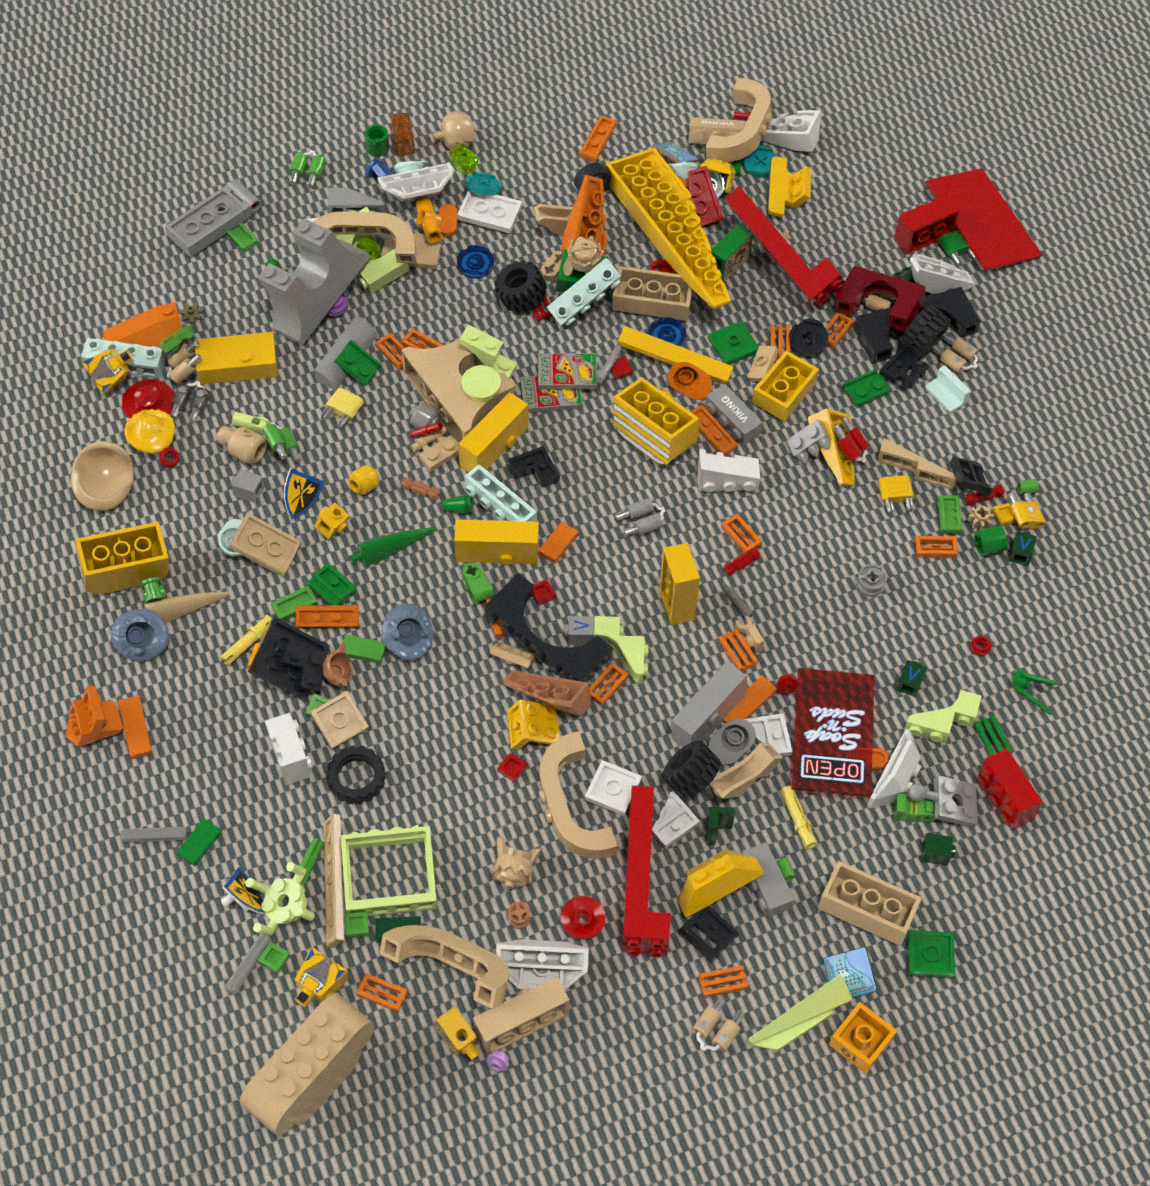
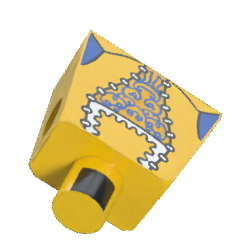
(108, 368)
(318, 978)
(453, 1025)

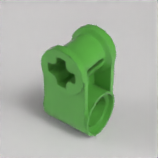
(476, 583)
(152, 589)

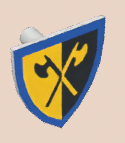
(300, 492)
(237, 890)

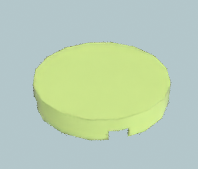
(481, 383)

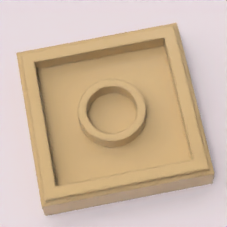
(339, 720)

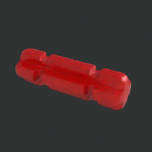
(972, 497)
(741, 561)

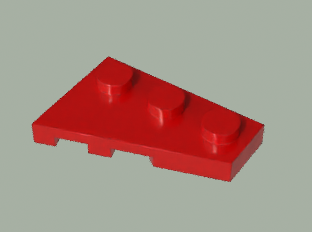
(704, 196)

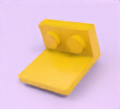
(532, 723)

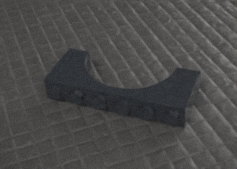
(874, 327)
(571, 663)

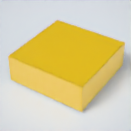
(1004, 514)

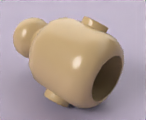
(243, 443)

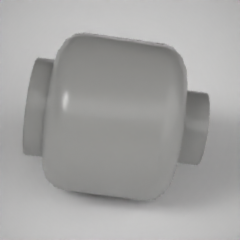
(423, 415)

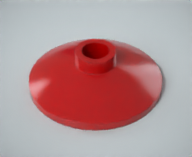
(586, 908)

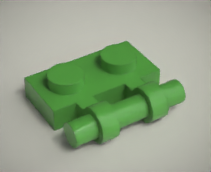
(173, 341)

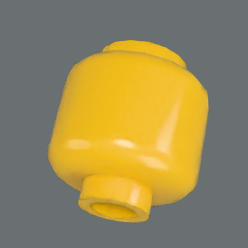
(363, 480)

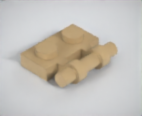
(438, 454)

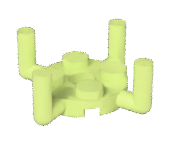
(274, 896)

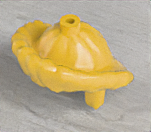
(150, 431)

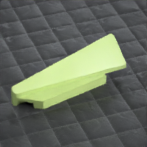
(802, 1016)

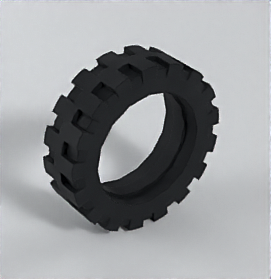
(356, 754)

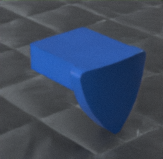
(377, 168)

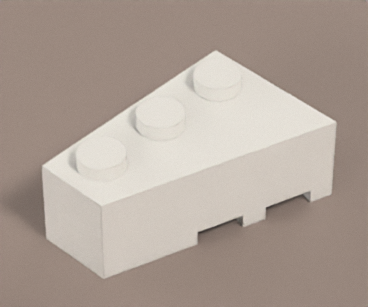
(727, 473)
(288, 748)

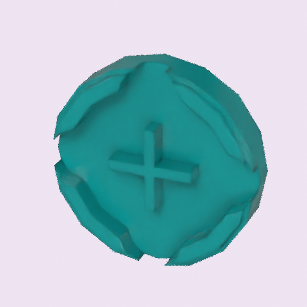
(759, 161)
(483, 184)

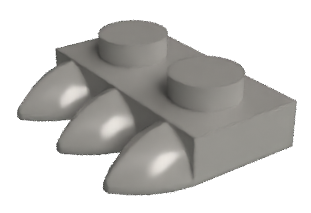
(808, 440)

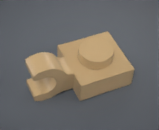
(753, 637)

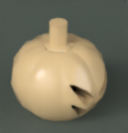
(456, 129)

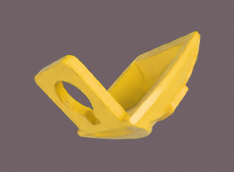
(723, 167)

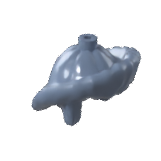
(407, 632)
(139, 635)

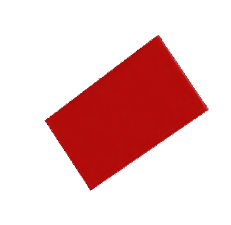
(985, 219)

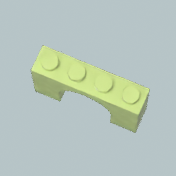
(376, 272)

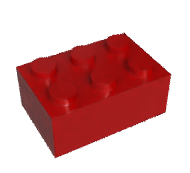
(925, 224)
(1009, 789)

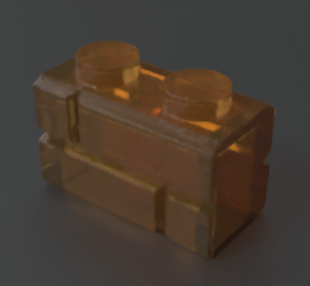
(402, 134)

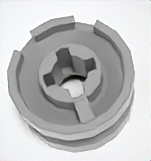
(865, 584)

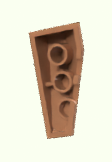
(559, 693)

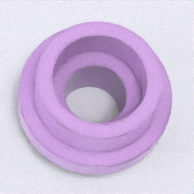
(498, 1061)

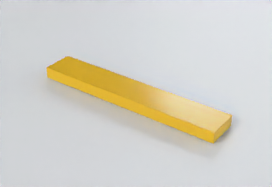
(673, 354)

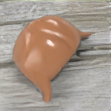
(337, 667)

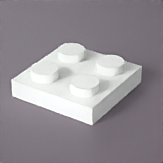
(612, 787)

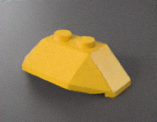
(716, 879)

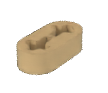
(551, 263)

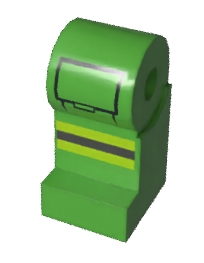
(913, 811)

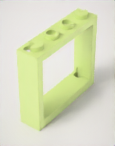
(394, 904)

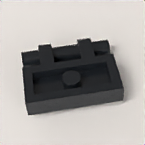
(899, 364)

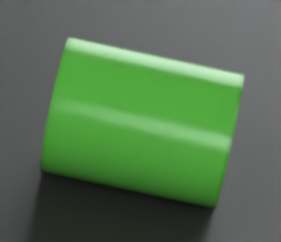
(1027, 486)
(786, 869)

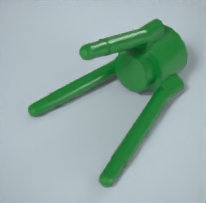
(1023, 679)

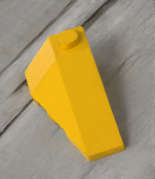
(835, 457)

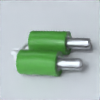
(299, 164)
(281, 441)

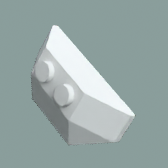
(417, 183)
(938, 275)
(897, 773)
(540, 960)

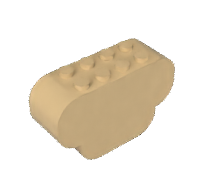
(308, 1066)

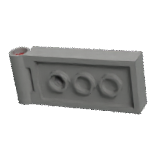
(212, 217)

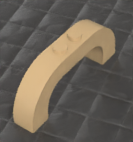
(745, 142)
(373, 224)
(581, 842)
(474, 960)

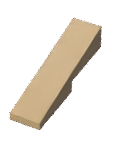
(924, 470)

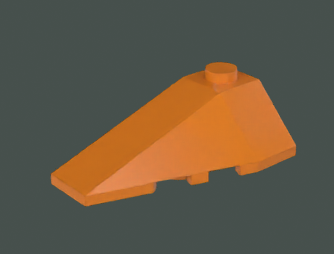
(587, 214)
(147, 327)

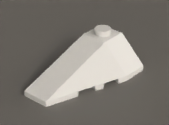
(795, 131)

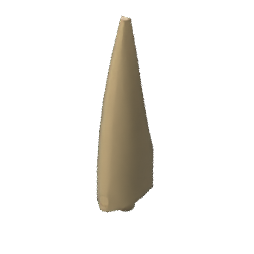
(177, 606)

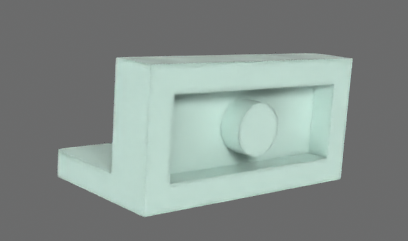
(948, 390)

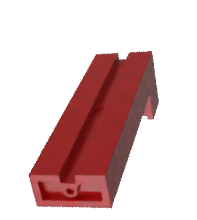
(815, 283)
(643, 930)

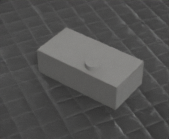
(709, 705)

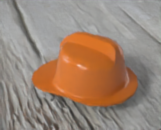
(689, 380)

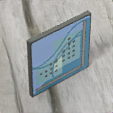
(854, 968)

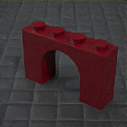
(865, 282)

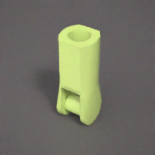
(250, 422)

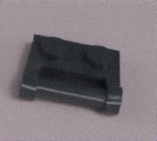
(970, 476)
(714, 928)

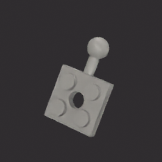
(945, 807)

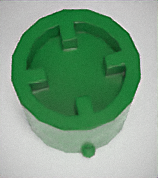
(376, 140)
(990, 540)

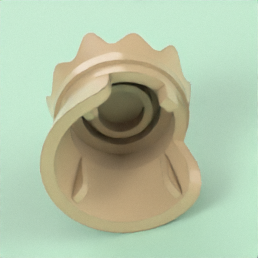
(582, 255)
(514, 866)

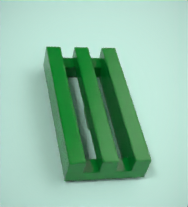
(986, 723)

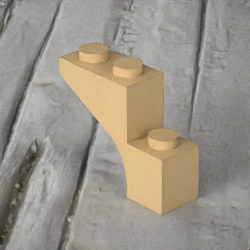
(554, 217)
(740, 777)

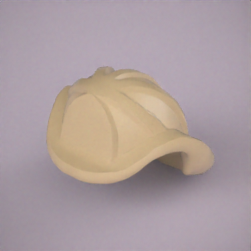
(102, 475)

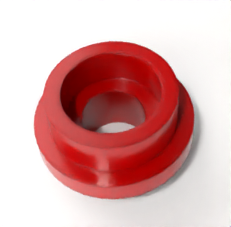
(175, 457)
(983, 641)
(787, 684)

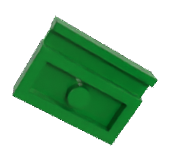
(357, 362)
(866, 388)
(331, 585)

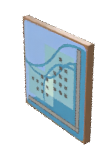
(674, 153)

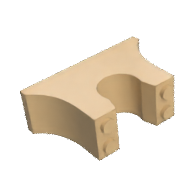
(438, 378)

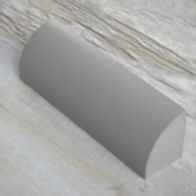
(330, 373)

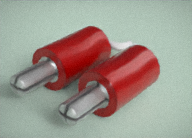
(852, 441)

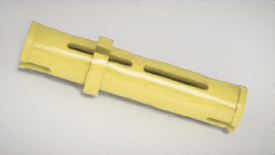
(254, 634)
(802, 825)

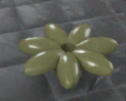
(191, 312)

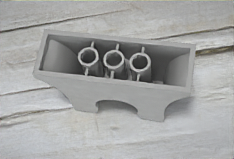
(316, 284)

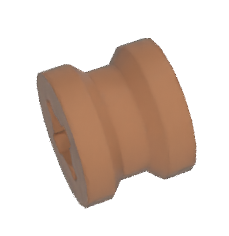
(519, 909)

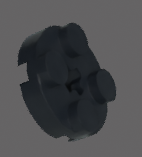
(808, 348)

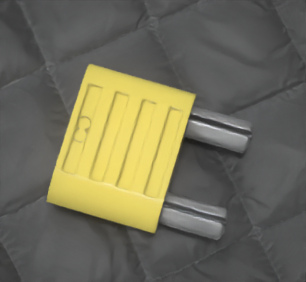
(344, 405)

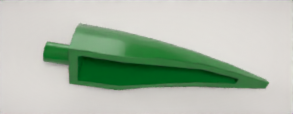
(385, 546)

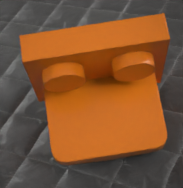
(92, 719)

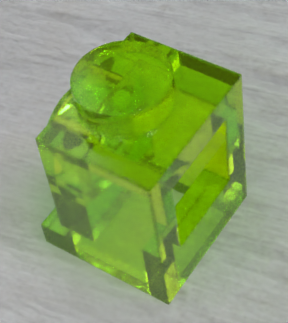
(463, 159)
(370, 246)

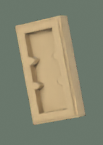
(762, 362)
(512, 655)

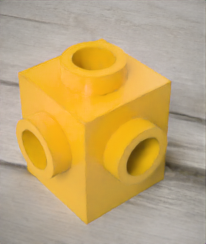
(331, 520)

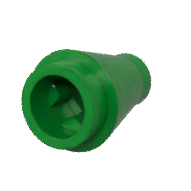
(460, 504)

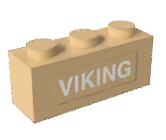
(703, 128)

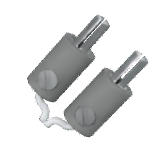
(643, 525)

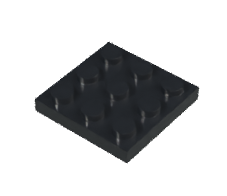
(268, 657)

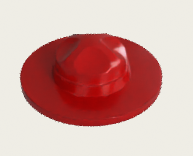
(146, 396)

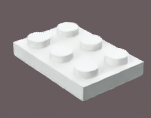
(490, 211)

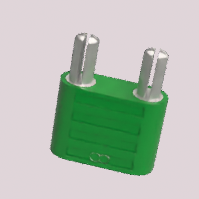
(955, 246)

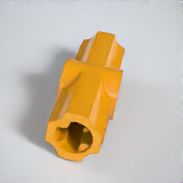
(428, 220)

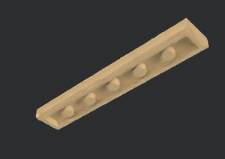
(333, 881)

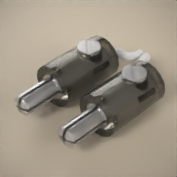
(182, 396)

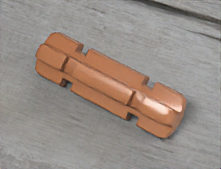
(420, 488)

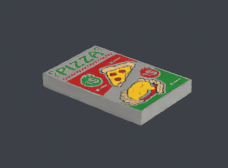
(567, 371)
(548, 399)

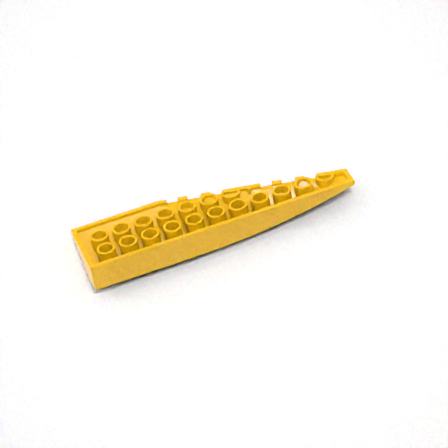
(669, 220)

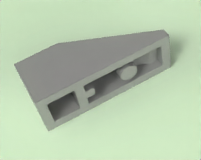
(347, 199)

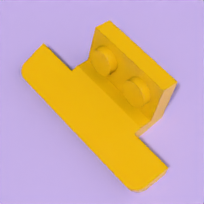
(787, 188)

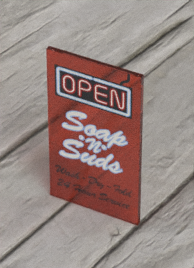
(833, 732)

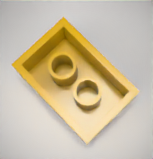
(785, 385)

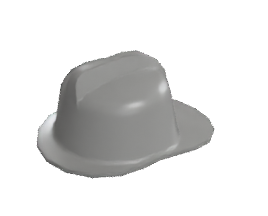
(732, 740)

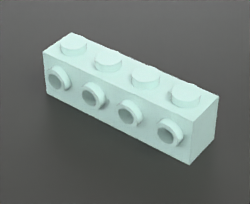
(584, 292)
(146, 361)
(497, 497)

